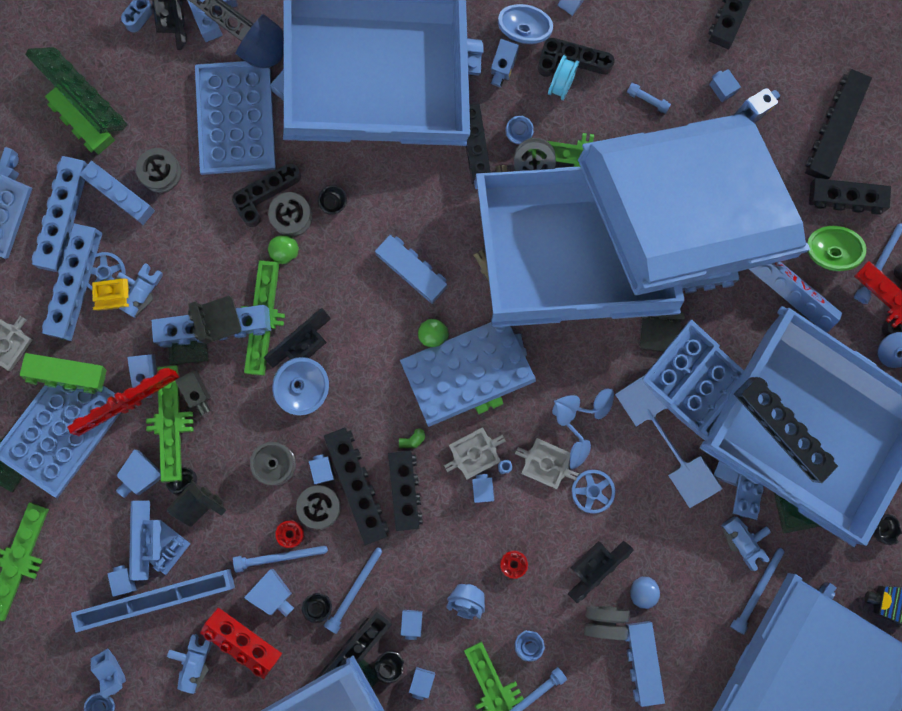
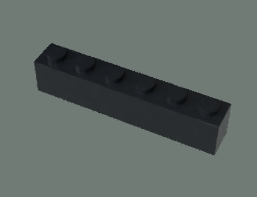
(838, 125)

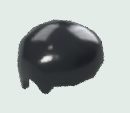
(327, 199)
(178, 487)
(893, 530)
(313, 612)
(388, 667)

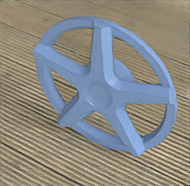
(105, 272)
(593, 491)

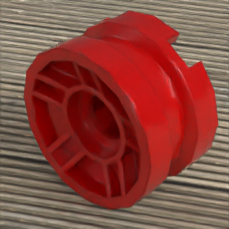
(285, 541)
(522, 564)

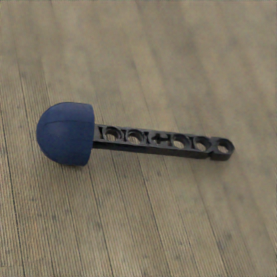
(261, 41)

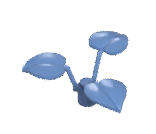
(565, 410)

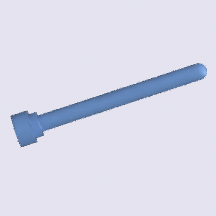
(864, 294)
(242, 563)
(334, 622)
(740, 624)
(556, 678)

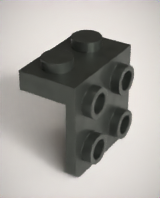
(214, 319)
(659, 331)
(194, 504)

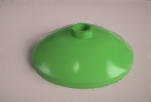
(836, 248)

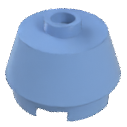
(467, 601)

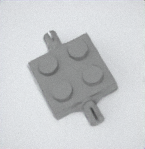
(12, 343)
(474, 453)
(546, 463)

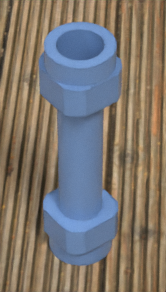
(634, 90)
(504, 467)

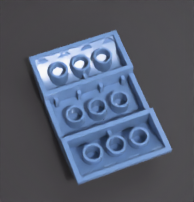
(693, 378)

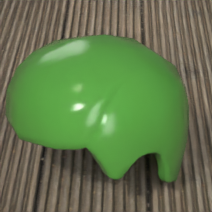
(283, 249)
(433, 333)

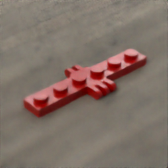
(884, 289)
(123, 401)

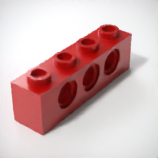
(238, 633)

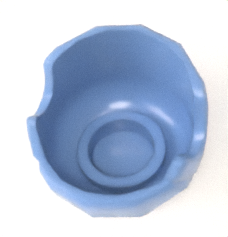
(519, 125)
(645, 592)
(531, 651)
(94, 703)

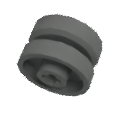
(268, 474)
(606, 622)

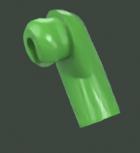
(414, 441)

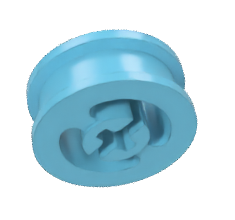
(563, 77)

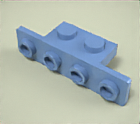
(143, 540)

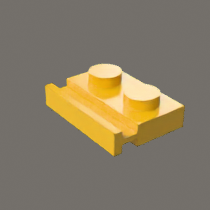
(110, 294)

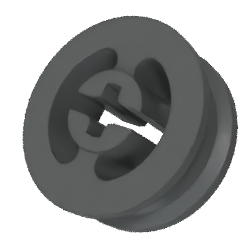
(534, 143)
(148, 177)
(285, 201)
(303, 502)

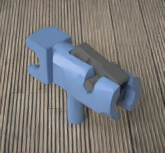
(140, 290)
(744, 542)
(193, 663)

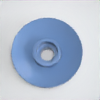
(889, 348)

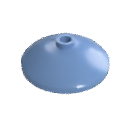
(525, 24)
(311, 390)

